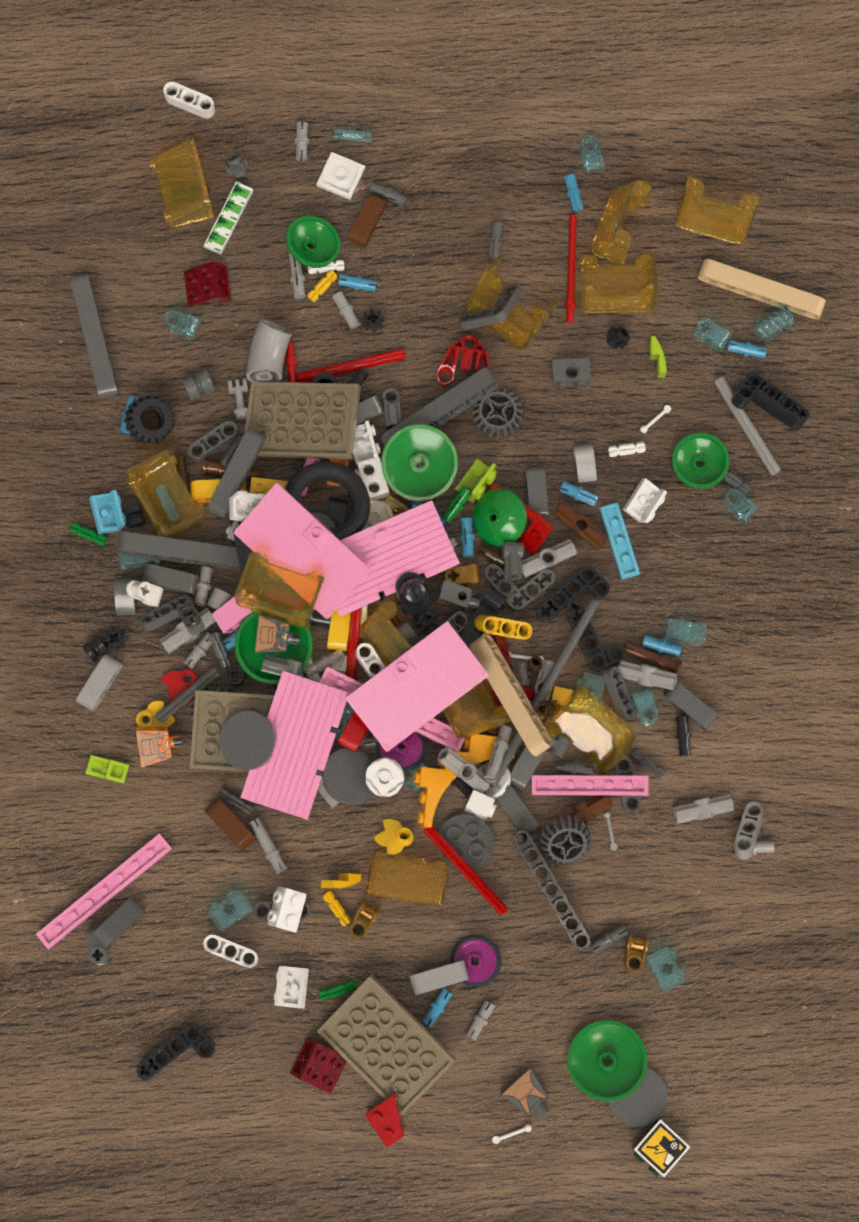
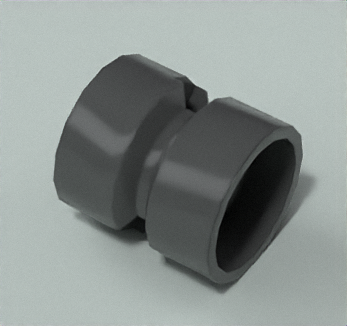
(198, 384)

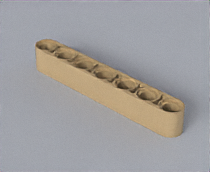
(761, 289)
(511, 695)

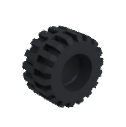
(163, 412)

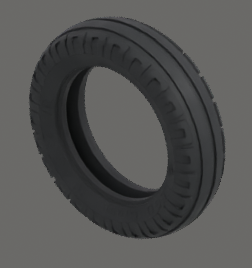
(348, 480)

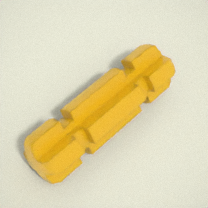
(322, 286)
(337, 909)

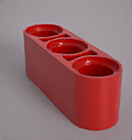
(353, 733)

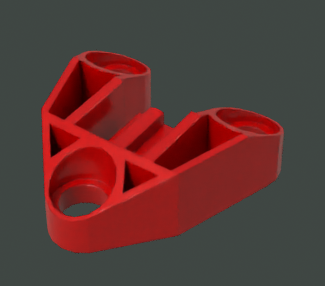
(450, 360)

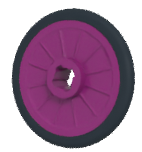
(412, 754)
(488, 956)

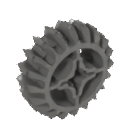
(502, 419)
(560, 836)

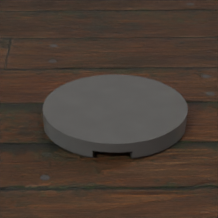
(247, 740)
(346, 776)
(469, 838)
(644, 1104)

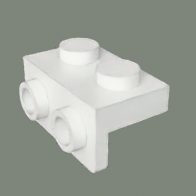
(364, 443)
(645, 501)
(242, 504)
(286, 909)
(291, 987)

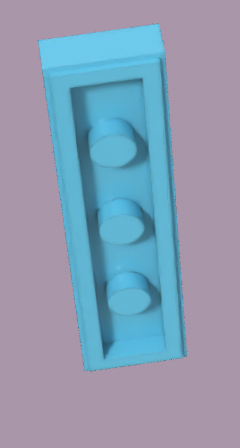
(619, 541)

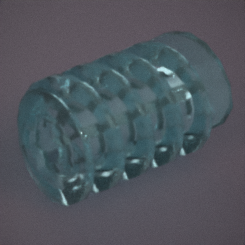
(774, 324)

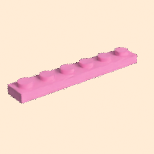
(590, 785)

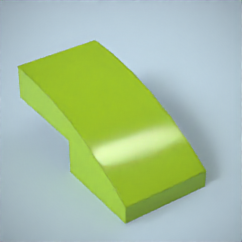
(656, 353)
(107, 769)

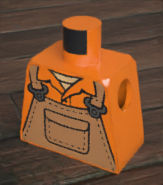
(155, 744)

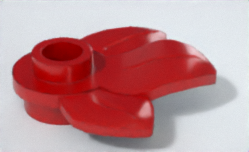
(177, 683)

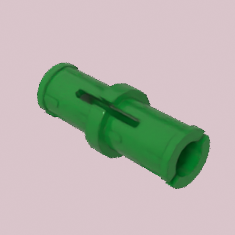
(457, 504)

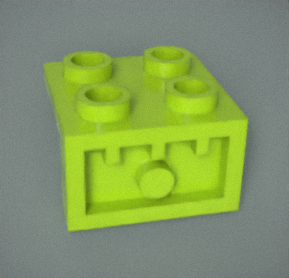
(477, 478)

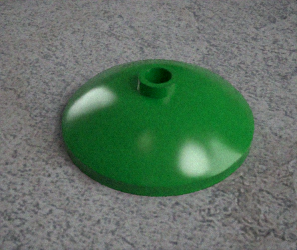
(318, 235)
(704, 449)
(510, 517)

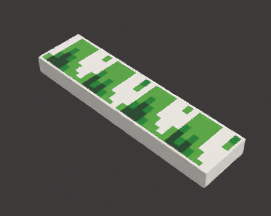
(228, 218)

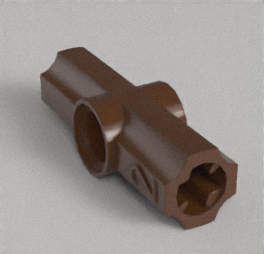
(571, 517)
(589, 810)

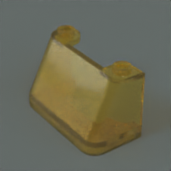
(182, 184)
(715, 216)
(610, 240)
(618, 286)
(157, 472)
(278, 591)
(475, 713)
(592, 729)

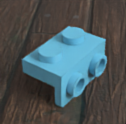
(107, 512)

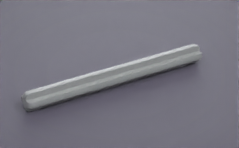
(748, 427)

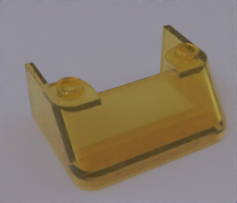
(520, 325)
(382, 634)

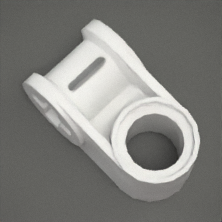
(145, 592)

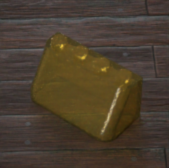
(407, 879)

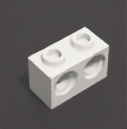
(376, 478)
(480, 805)

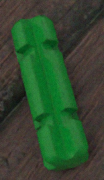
(88, 534)
(337, 990)

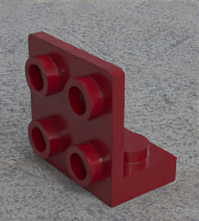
(207, 284)
(318, 1065)

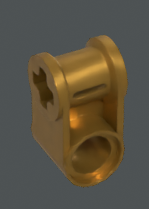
(465, 575)
(364, 919)
(635, 952)

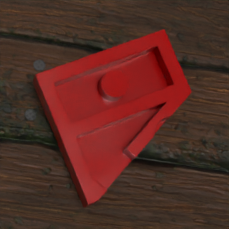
(386, 1120)

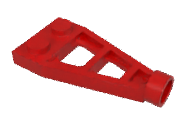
(537, 532)

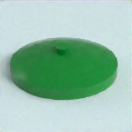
(419, 462)
(252, 662)
(607, 1061)

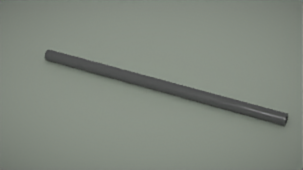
(550, 681)

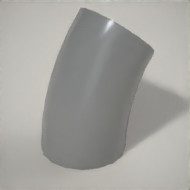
(267, 352)

